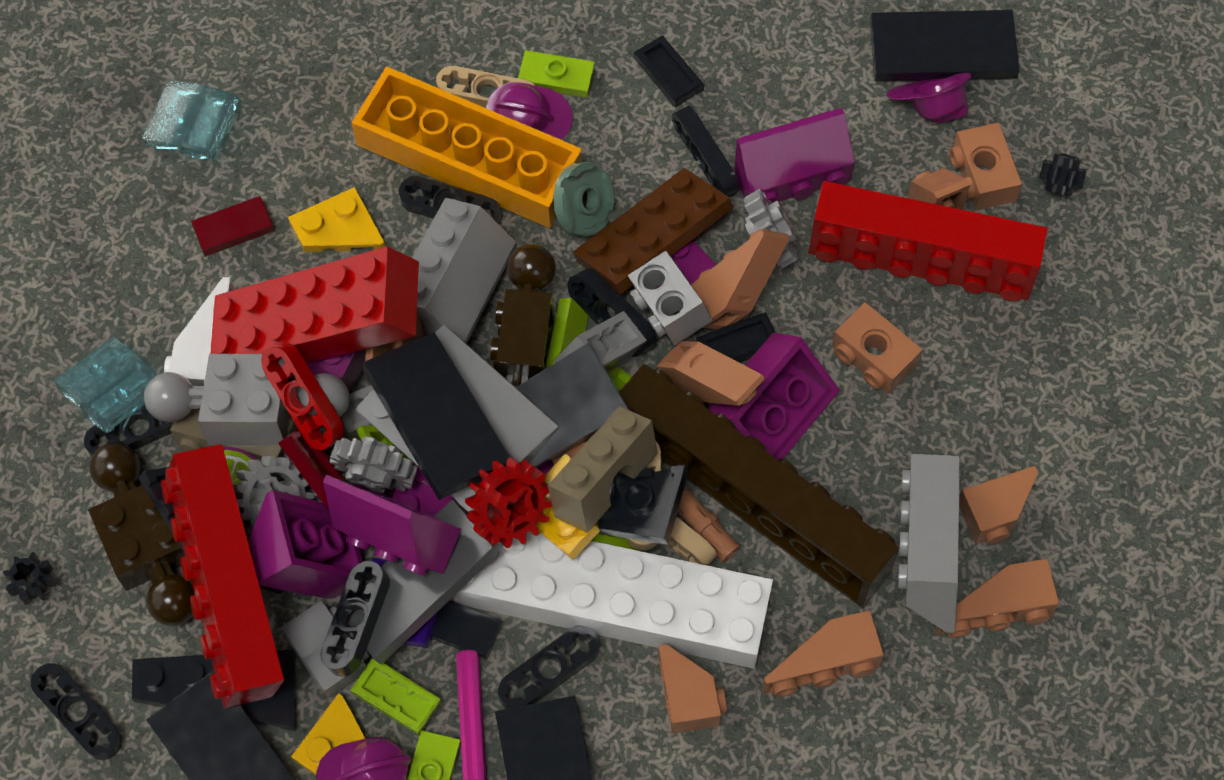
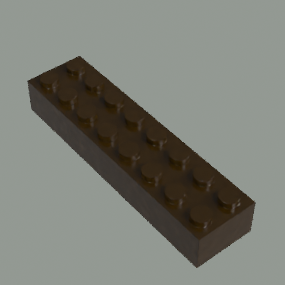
(762, 489)

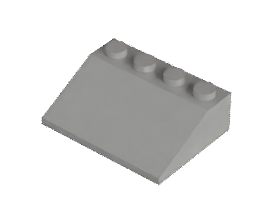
(512, 415)

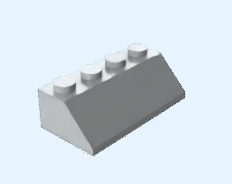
(459, 267)
(931, 538)

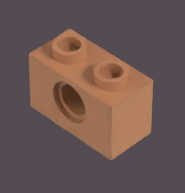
(986, 148)
(870, 329)

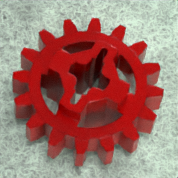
(517, 484)

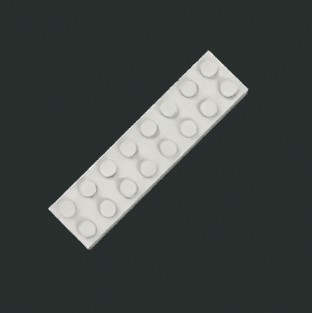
(627, 597)

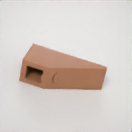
(738, 280)
(710, 374)
(1011, 595)
(835, 650)

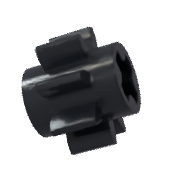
(1063, 174)
(39, 583)

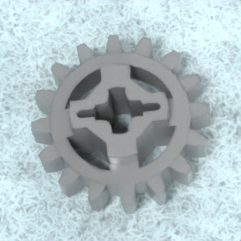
(770, 216)
(373, 464)
(258, 482)

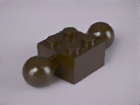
(525, 316)
(137, 535)

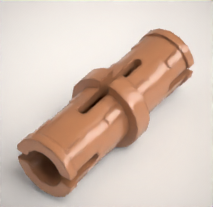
(707, 526)

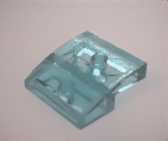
(190, 119)
(107, 384)

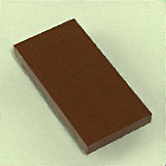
(655, 224)

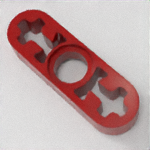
(296, 366)

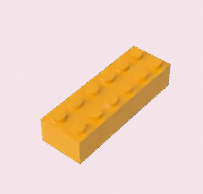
(463, 144)

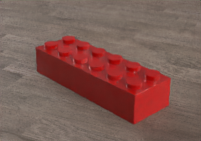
(927, 241)
(322, 308)
(222, 577)

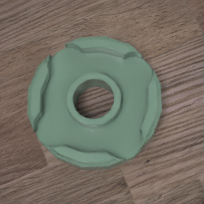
(568, 198)

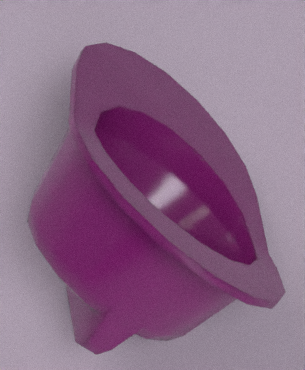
(936, 98)
(534, 107)
(365, 760)

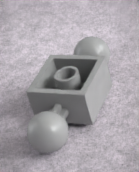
(235, 401)

